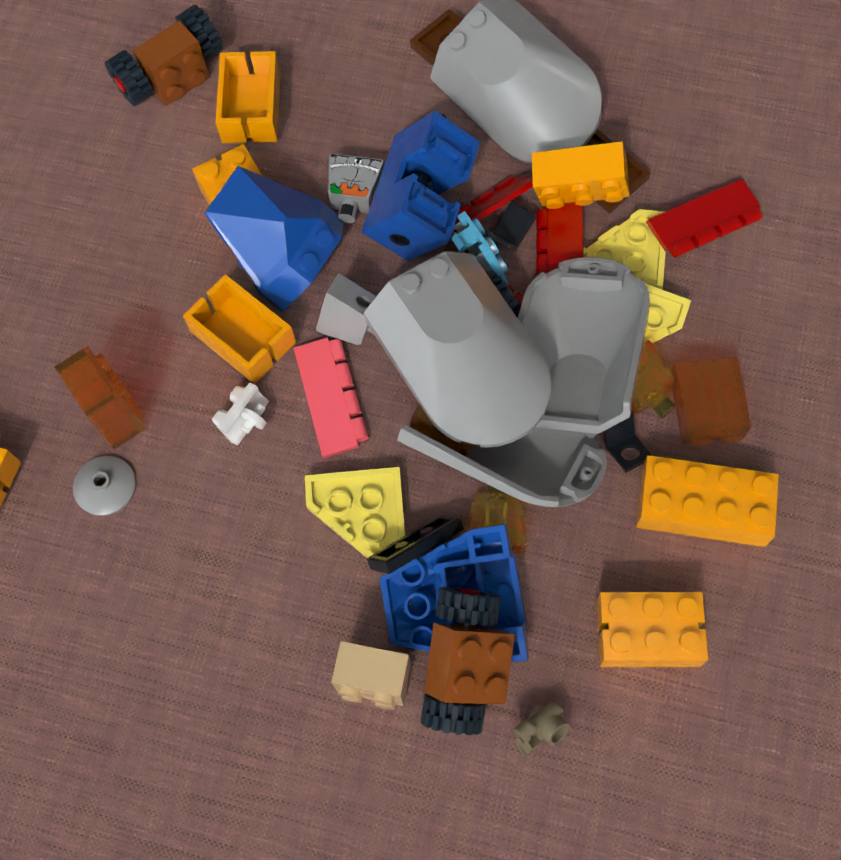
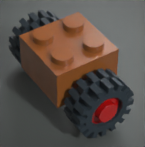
(168, 61)
(466, 662)

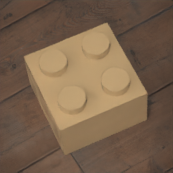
(371, 675)

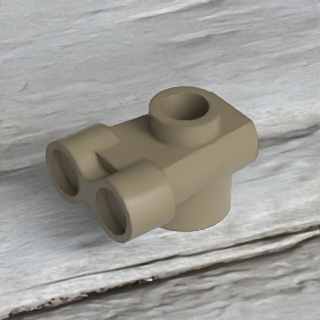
(542, 724)

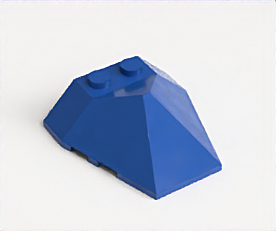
(274, 233)

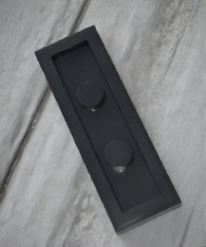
(414, 544)

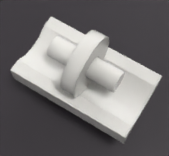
(243, 415)

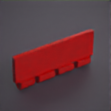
(491, 201)
(706, 218)
(558, 236)

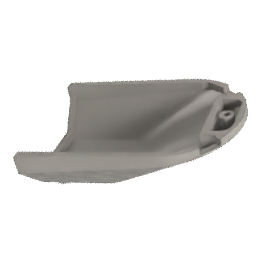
(518, 81)
(592, 333)
(462, 351)
(539, 468)

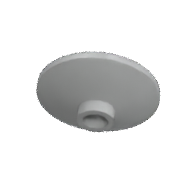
(111, 496)

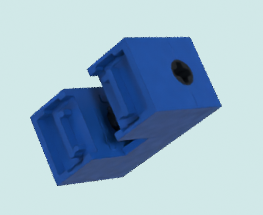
(420, 165)

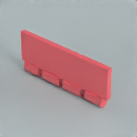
(327, 402)

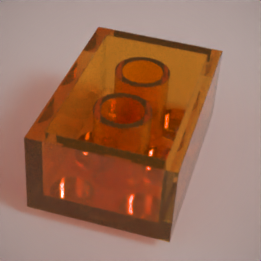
(101, 396)

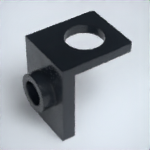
(512, 227)
(622, 437)

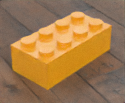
(707, 501)

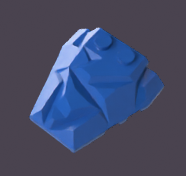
(473, 561)

